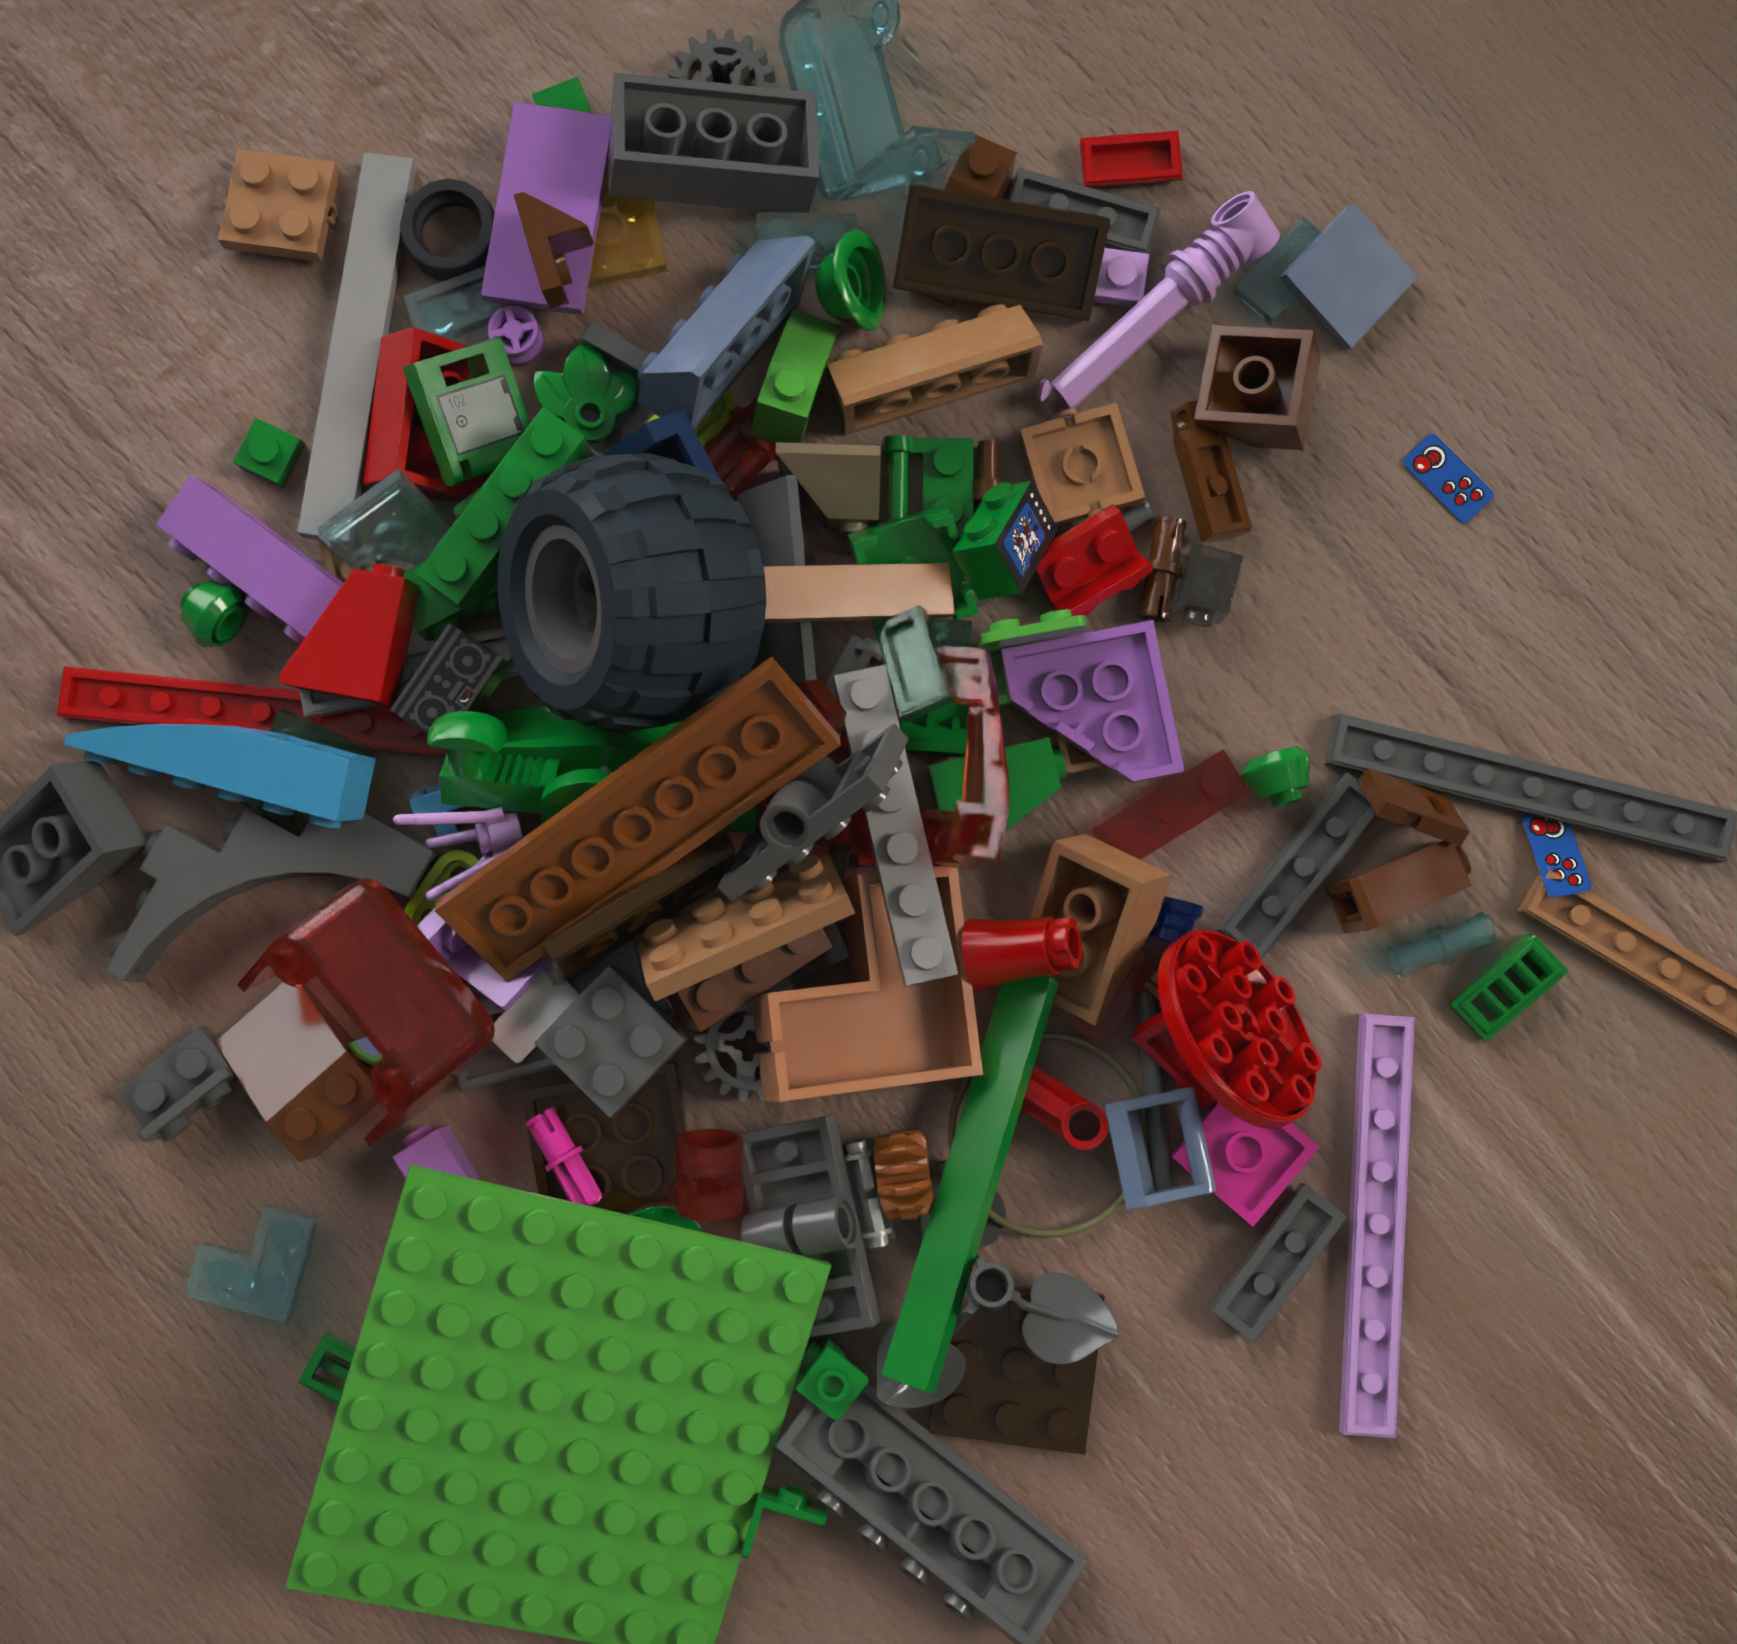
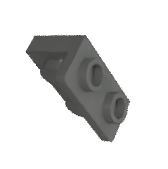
(179, 1085)

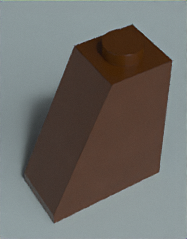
(1399, 886)

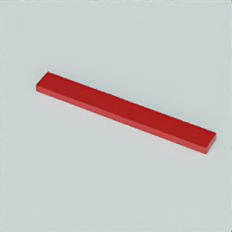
(169, 700)

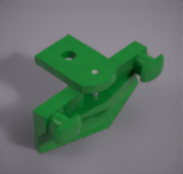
(535, 760)

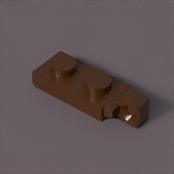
(1209, 477)

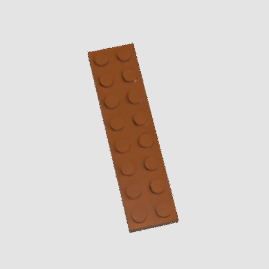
(640, 818)

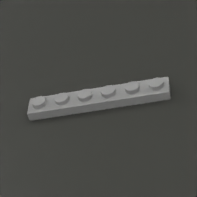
(898, 838)

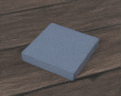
(1348, 277)

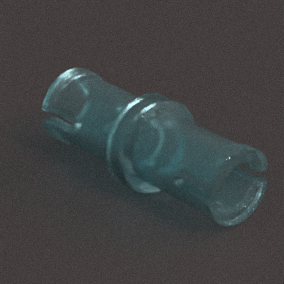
(1441, 944)

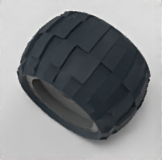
(630, 590)

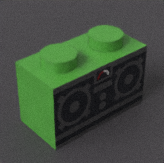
(450, 679)

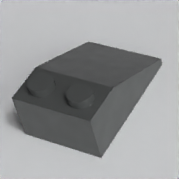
(62, 842)

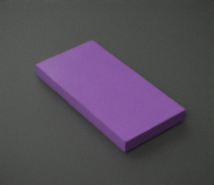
(564, 163)

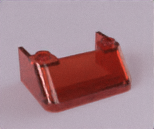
(391, 989)

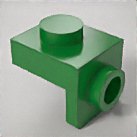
(829, 1377)

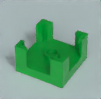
(916, 539)

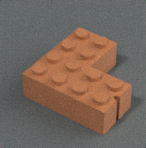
(875, 1027)

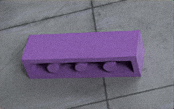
(249, 556)

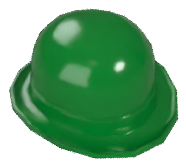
(853, 281)

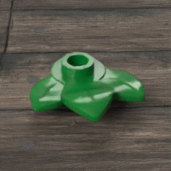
(584, 387)

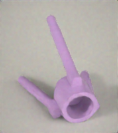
(494, 832)

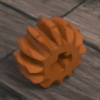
(904, 1174)

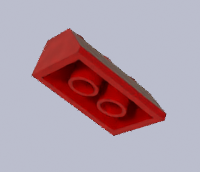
(395, 425)

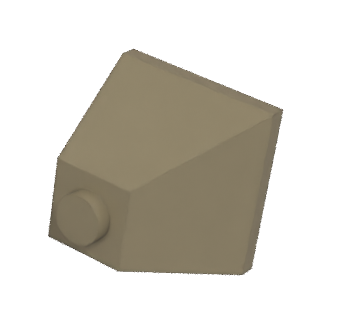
(835, 482)

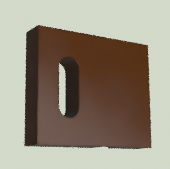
(1413, 806)

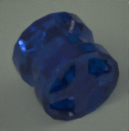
(1175, 919)

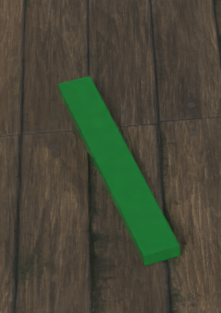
(969, 1183)

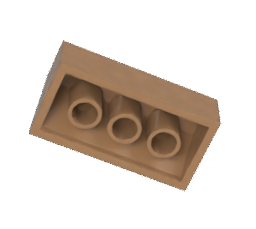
(934, 367)

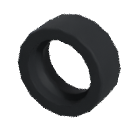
(430, 200)

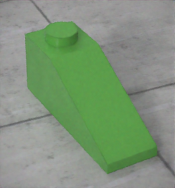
(794, 378)

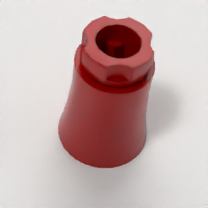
(1018, 949)

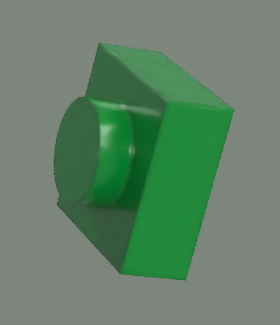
(269, 452)

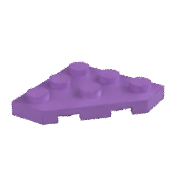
(1102, 696)

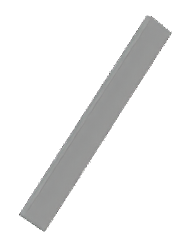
(354, 349)

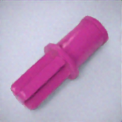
(564, 1158)

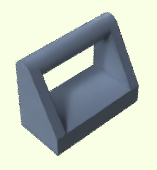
(1133, 1156)

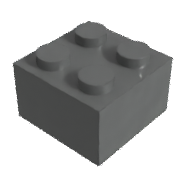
(612, 1040)

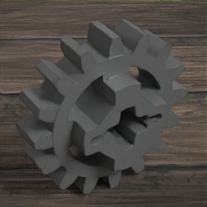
(725, 61)

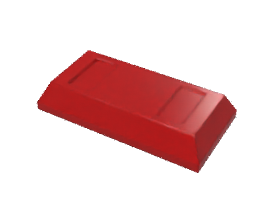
(1131, 159)

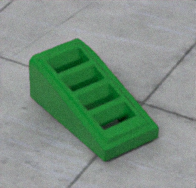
(1551, 972)

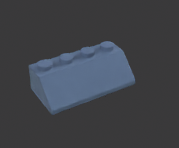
(726, 329)

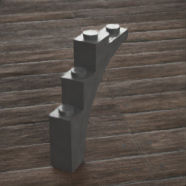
(257, 851)

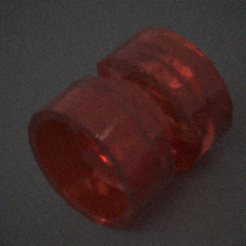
(709, 1179)

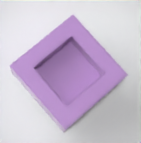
(1121, 278)

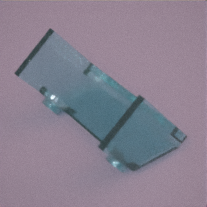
(860, 134)

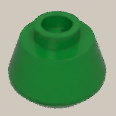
(214, 612)
(1278, 775)

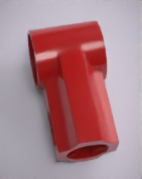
(1056, 1103)

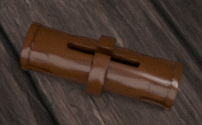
(1164, 560)

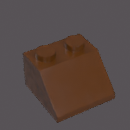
(1259, 385)

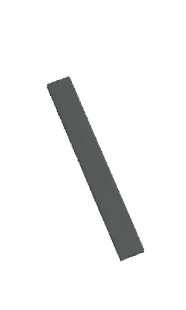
(1533, 788)

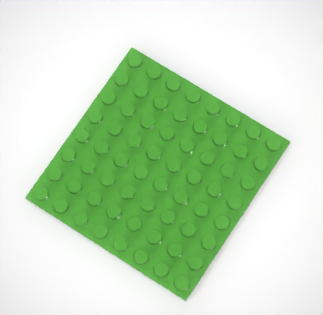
(556, 1417)

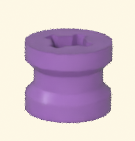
(511, 324)

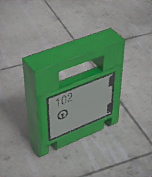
(473, 420)

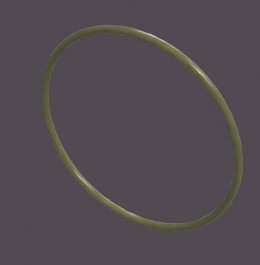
(1119, 1202)

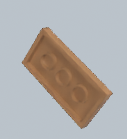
(730, 933)

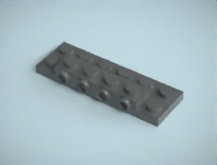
(934, 1514)

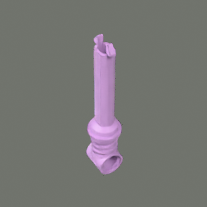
(1237, 236)

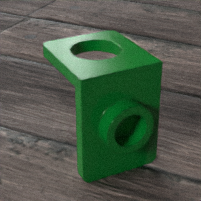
(786, 1500)

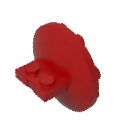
(1231, 1031)

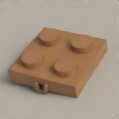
(279, 205)
(1082, 463)

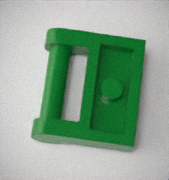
(945, 475)

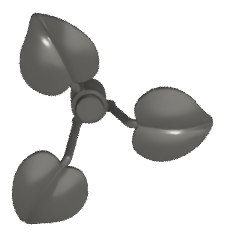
(1061, 1327)

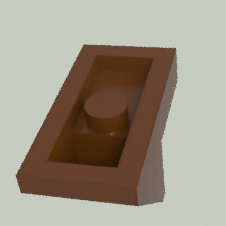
(549, 237)

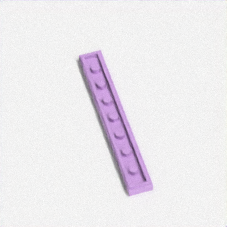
(1377, 1226)

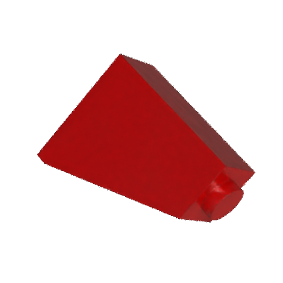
(359, 639)

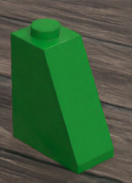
(1032, 773)

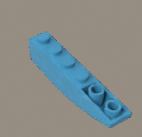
(242, 764)

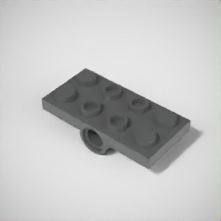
(812, 807)
(807, 1208)

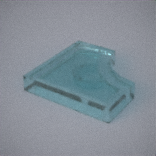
(386, 523)

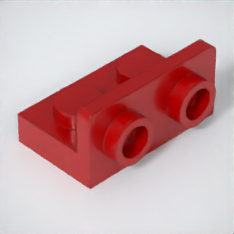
(1091, 564)

